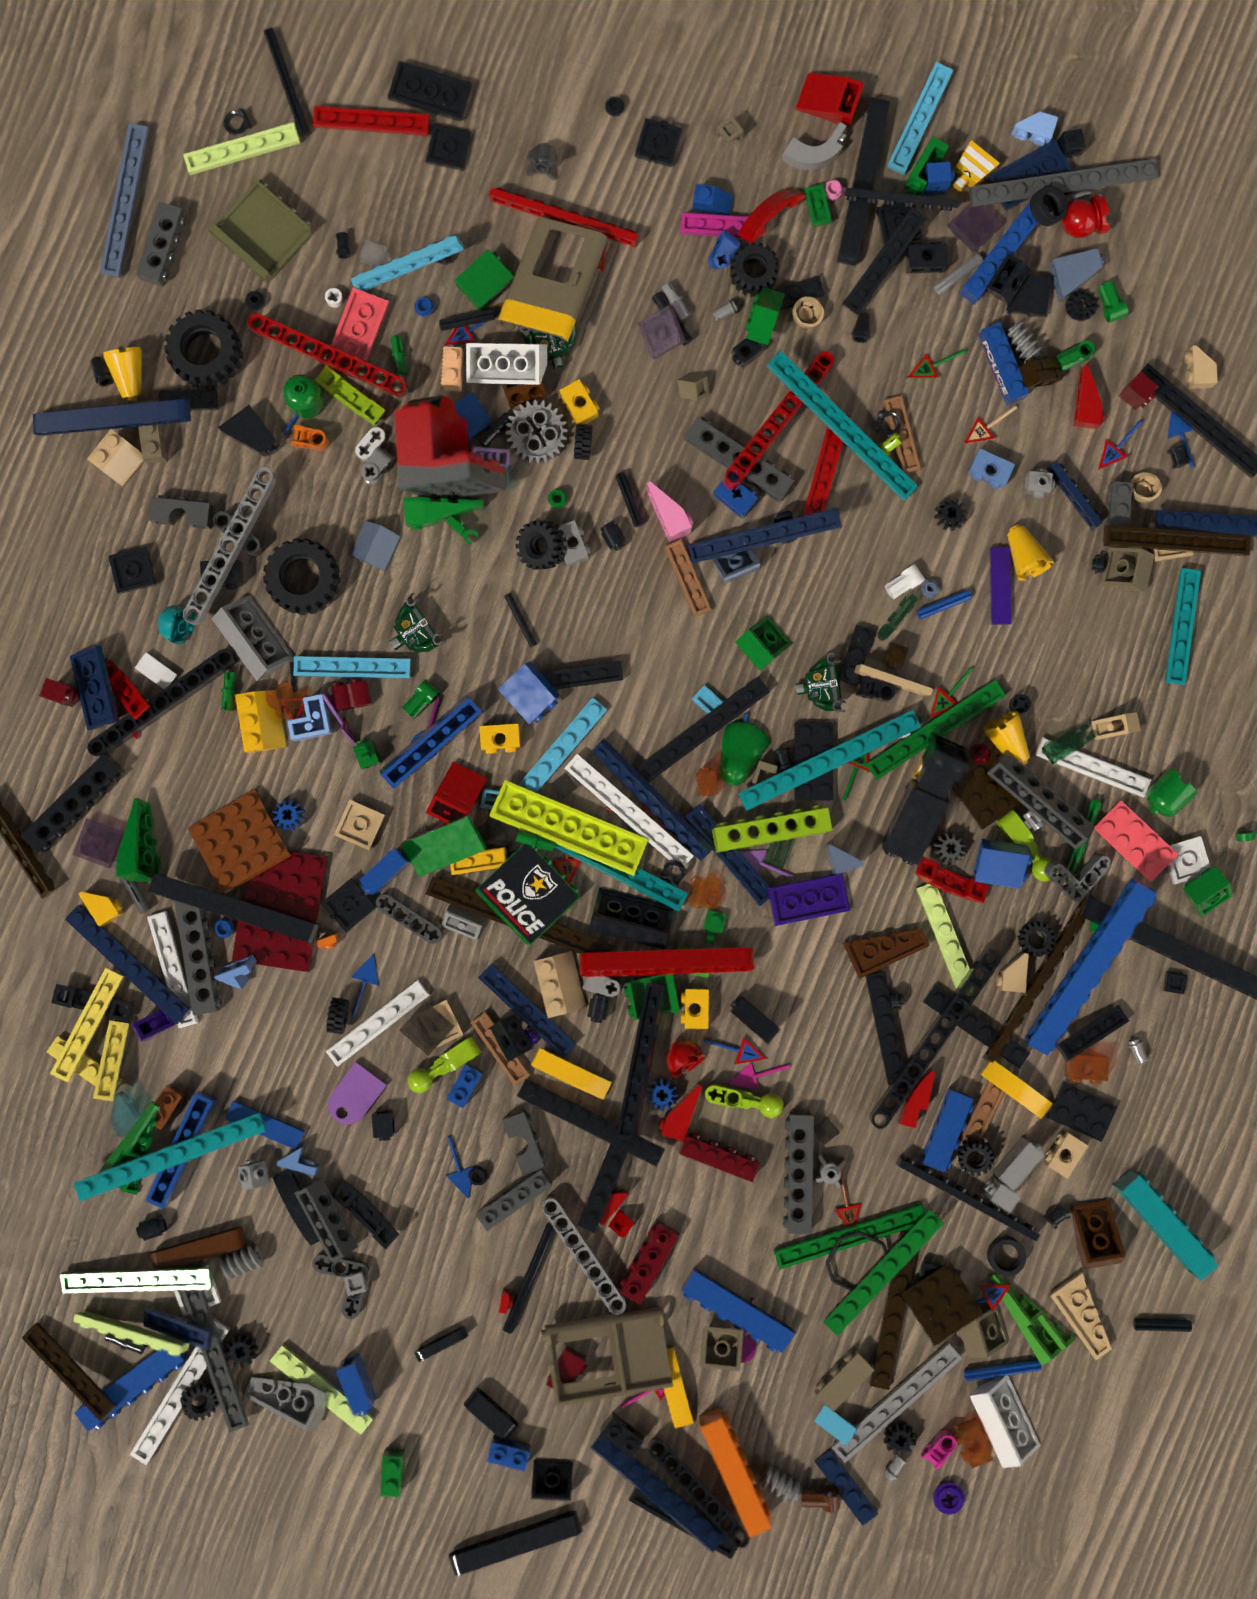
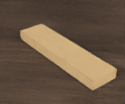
(894, 680)

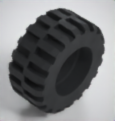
(186, 331)
(284, 558)

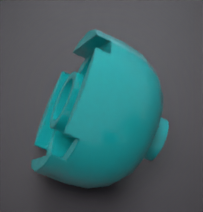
(173, 625)

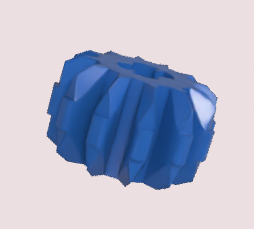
(281, 815)
(656, 1098)

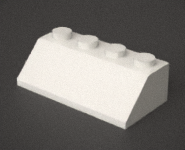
(505, 363)
(1005, 1421)

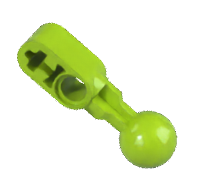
(1019, 834)
(421, 1079)
(770, 1104)

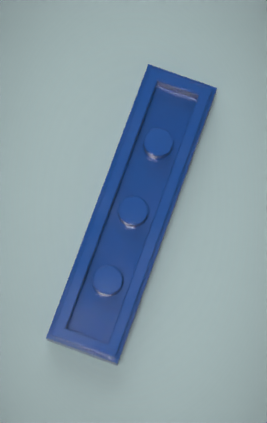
(276, 1129)

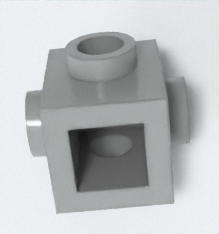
(1039, 483)
(253, 1174)

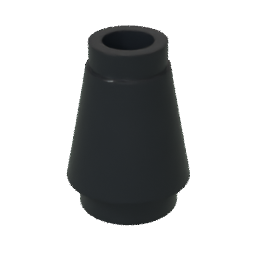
(861, 329)
(101, 372)

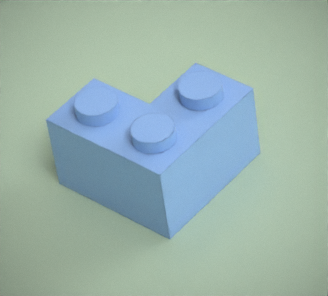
(316, 722)

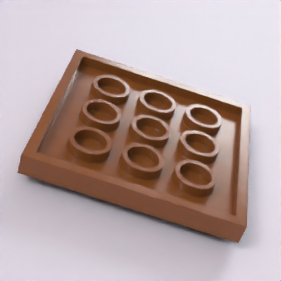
(239, 841)

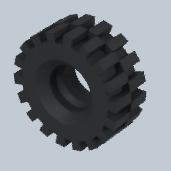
(529, 545)

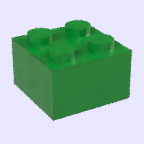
(764, 315)

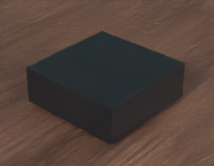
(1175, 983)

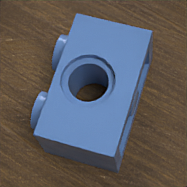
(1001, 467)

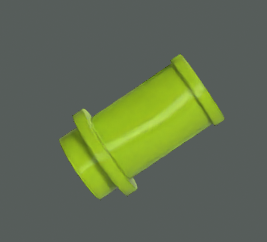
(890, 444)

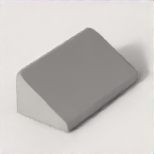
(463, 922)

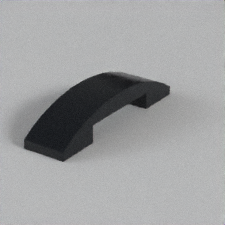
(78, 998)
(287, 1186)
(366, 1213)

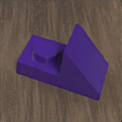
(152, 1025)

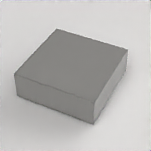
(355, 1283)

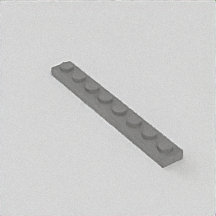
(899, 1400)

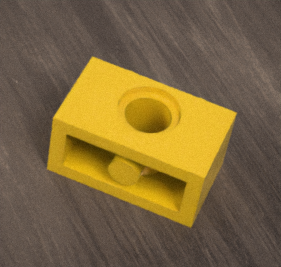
(571, 394)
(489, 733)
(700, 1019)

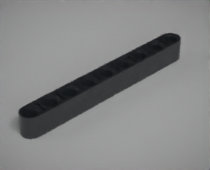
(863, 179)
(171, 702)
(234, 908)

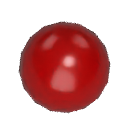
(1086, 217)

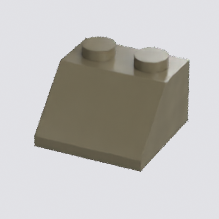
(1127, 569)
(984, 1334)
(721, 1348)

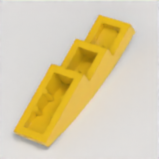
(571, 1073)

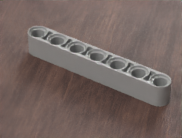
(588, 1263)

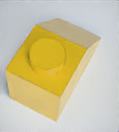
(102, 907)

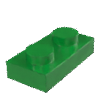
(817, 205)

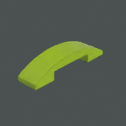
(349, 396)

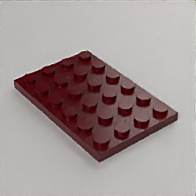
(289, 888)

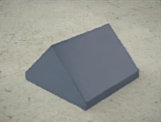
(375, 545)
(736, 565)
(840, 860)

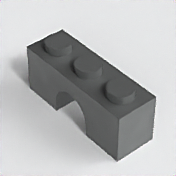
(1119, 502)
(164, 510)
(520, 1125)

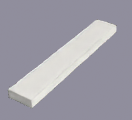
(1101, 771)
(171, 961)
(377, 1022)

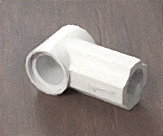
(908, 579)

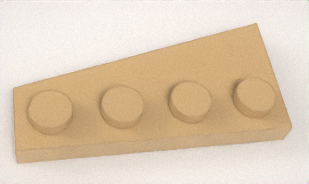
(1078, 1308)

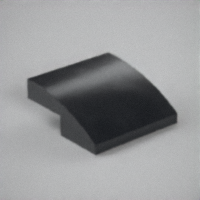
(1032, 297)

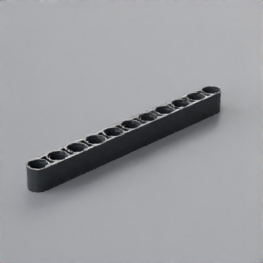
(1180, 951)
(934, 1048)

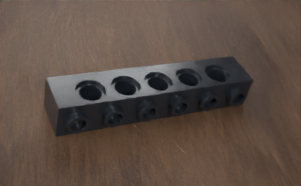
(34, 833)

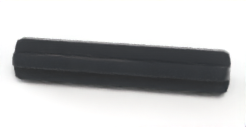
(467, 319)
(629, 499)
(1162, 1325)

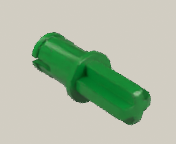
(398, 355)
(535, 841)

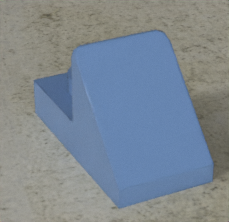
(236, 972)
(294, 1162)

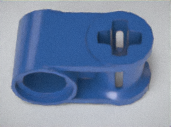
(725, 249)

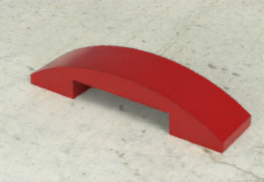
(765, 211)
(126, 691)
(951, 882)

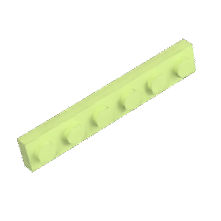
(241, 148)
(944, 934)
(123, 1330)
(336, 1400)

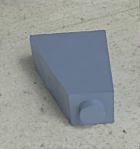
(1074, 270)

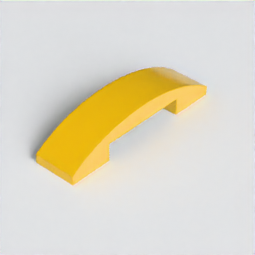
(1016, 1089)
(676, 1395)

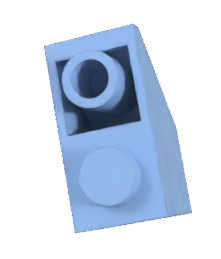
(1036, 128)

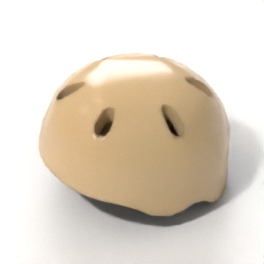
(803, 313)
(1143, 489)

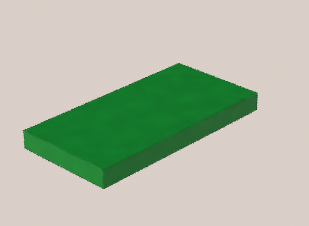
(443, 845)

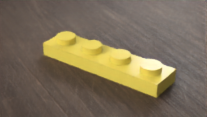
(111, 1061)
(87, 1067)

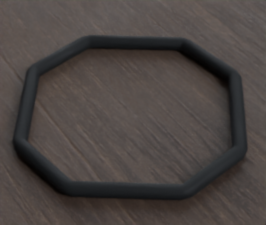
(835, 1248)

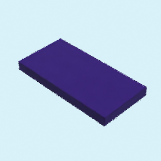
(808, 899)

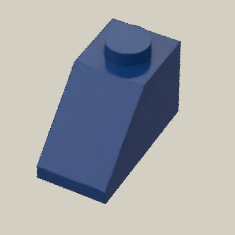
(712, 200)

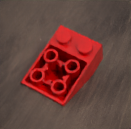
(830, 97)
(456, 794)

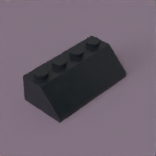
(631, 918)

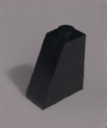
(250, 431)
(754, 1019)

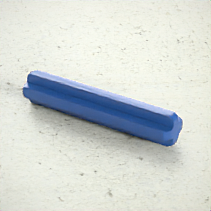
(944, 604)

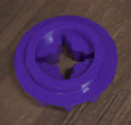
(956, 1502)

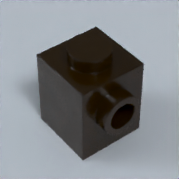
(894, 655)

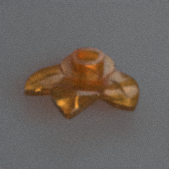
(285, 697)
(703, 890)

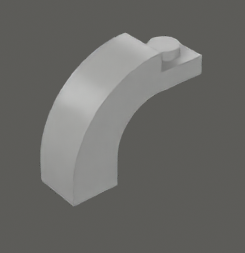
(815, 157)

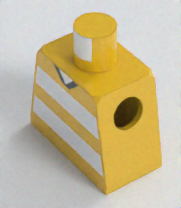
(973, 167)

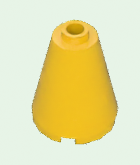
(126, 371)
(1027, 553)
(1008, 736)

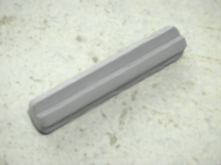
(958, 274)

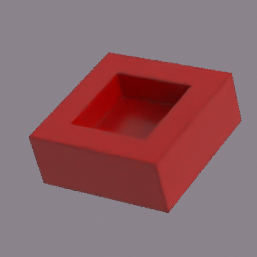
(621, 1224)
(506, 1301)

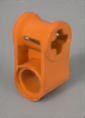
(305, 438)

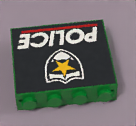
(528, 893)

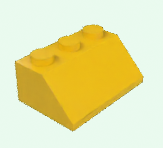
(259, 723)

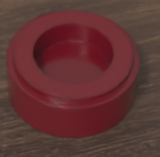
(980, 753)

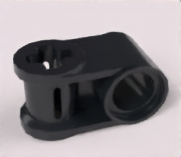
(874, 689)

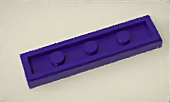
(1000, 586)

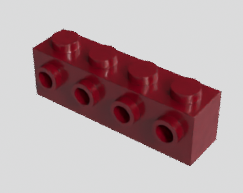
(718, 1157)
(649, 1262)

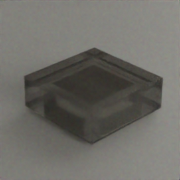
(564, 785)
(826, 1130)

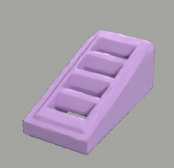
(481, 450)

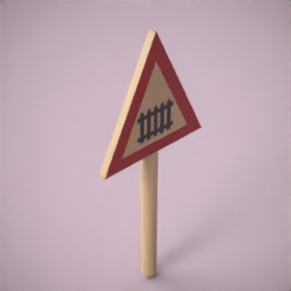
(981, 432)

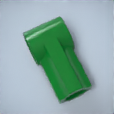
(1114, 307)
(1074, 356)
(423, 696)

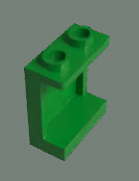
(933, 152)
(484, 279)
(636, 990)

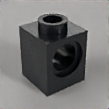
(1072, 143)
(752, 346)
(383, 1125)

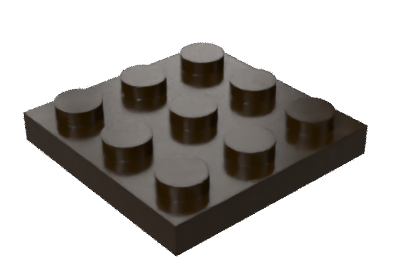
(983, 795)
(942, 1304)

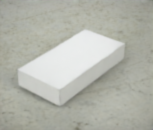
(156, 671)

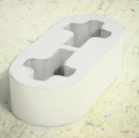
(366, 441)

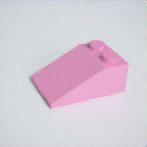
(671, 516)

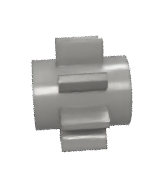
(1032, 821)

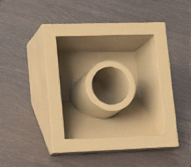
(116, 458)

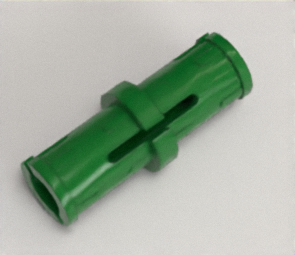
(228, 691)

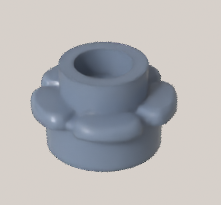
(929, 593)

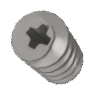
(1023, 342)
(241, 1263)
(781, 1484)

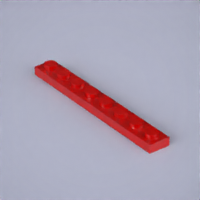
(556, 213)

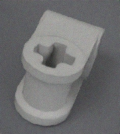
(378, 463)
(599, 985)

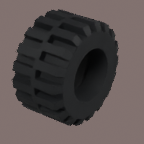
(754, 254)

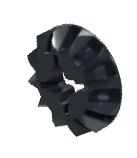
(1073, 309)

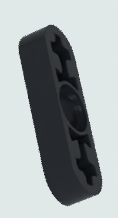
(441, 1343)

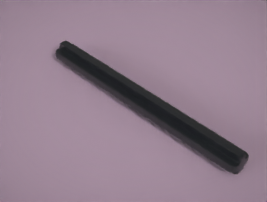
(286, 82)
(529, 1278)

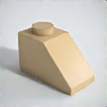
(1116, 726)
(1014, 974)

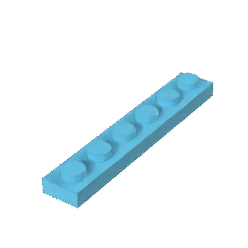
(919, 118)
(408, 263)
(352, 667)
(563, 746)

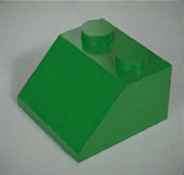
(763, 643)
(1208, 891)

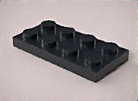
(429, 91)
(810, 741)

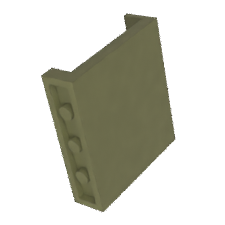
(262, 230)

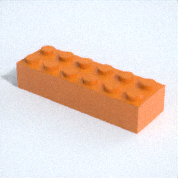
(734, 1470)

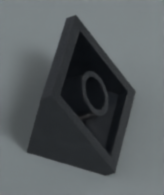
(552, 1480)

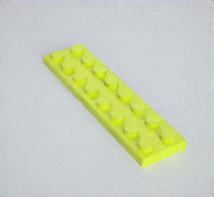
(569, 827)

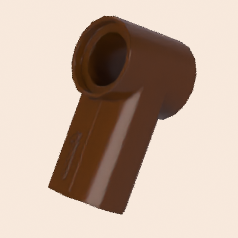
(827, 1498)

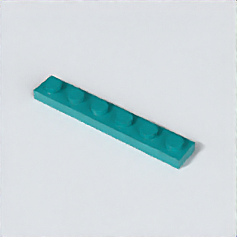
(1182, 626)

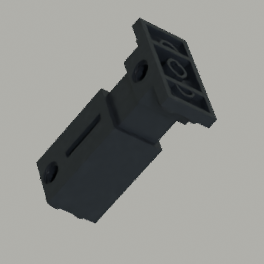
(925, 800)

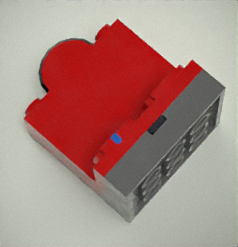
(436, 453)

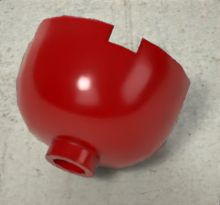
(684, 1056)

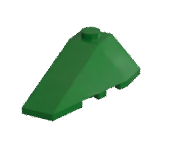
(425, 513)
(137, 851)

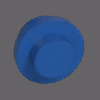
(424, 306)
(224, 928)

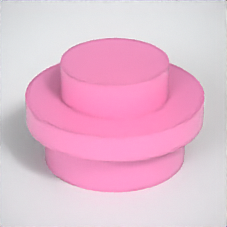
(833, 189)

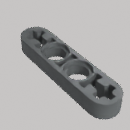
(407, 921)

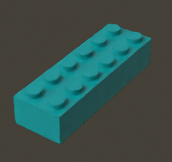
(1165, 1224)

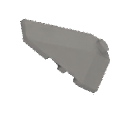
(291, 1400)

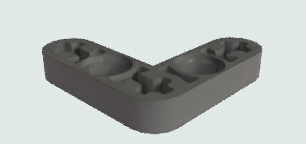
(1074, 882)
(325, 1269)

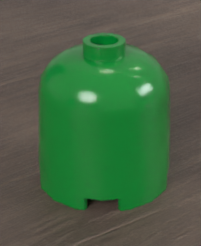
(304, 402)
(1169, 794)

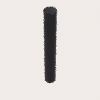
(520, 620)

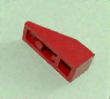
(1088, 402)
(679, 1117)

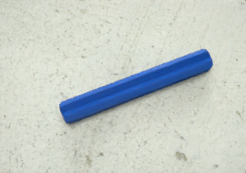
(1002, 1370)

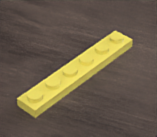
(87, 1025)

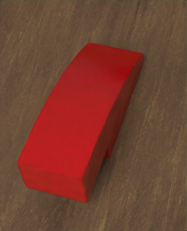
(917, 1100)

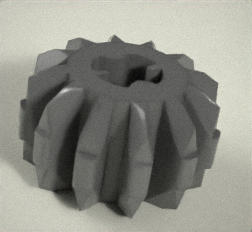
(956, 848)

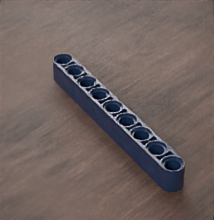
(112, 417)

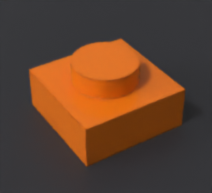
(328, 941)

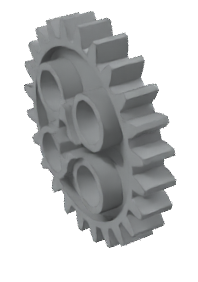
(521, 441)

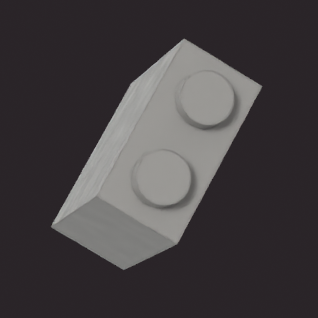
(1018, 1162)

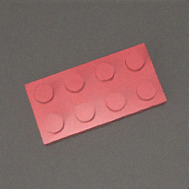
(359, 325)
(1135, 841)

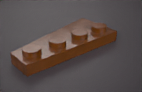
(880, 951)

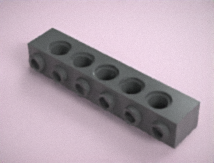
(711, 448)
(1041, 800)
(192, 965)
(803, 1223)

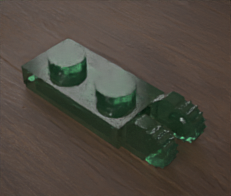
(895, 618)
(1067, 744)

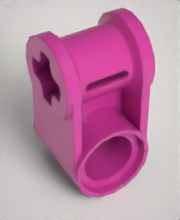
(938, 1452)

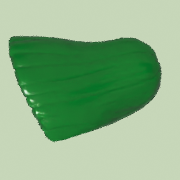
(740, 751)

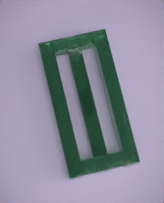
(774, 862)

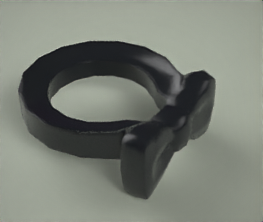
(246, 123)
(881, 415)
(673, 880)

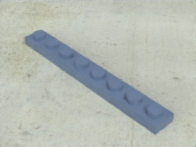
(124, 200)

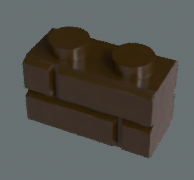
(1041, 372)

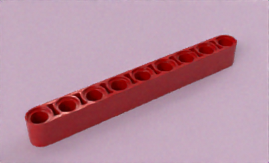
(321, 349)
(772, 426)
(666, 962)

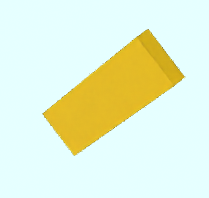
(482, 861)

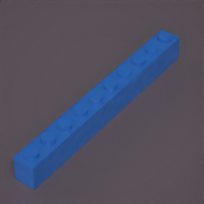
(1090, 966)

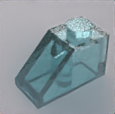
(123, 1114)

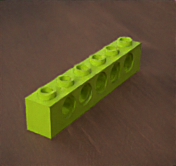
(821, 825)

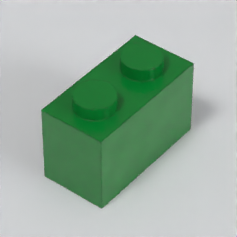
(392, 1473)

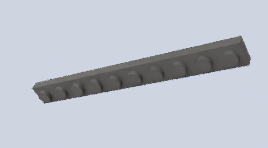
(1066, 182)

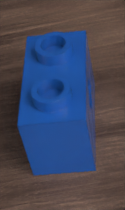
(938, 178)
(741, 505)
(464, 1085)
(509, 1453)

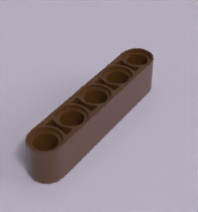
(199, 1249)

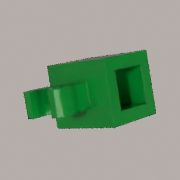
(366, 754)

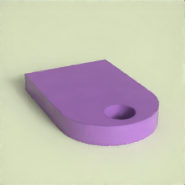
(355, 1093)

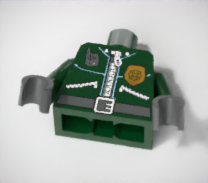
(555, 345)
(414, 629)
(823, 684)

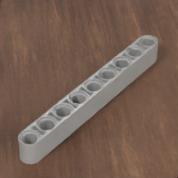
(230, 536)

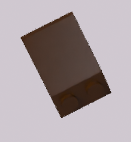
(1097, 1235)

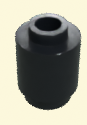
(613, 536)
(598, 1008)
(151, 1228)

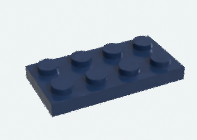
(1042, 161)
(94, 688)

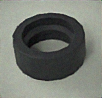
(1059, 202)
(1009, 1271)

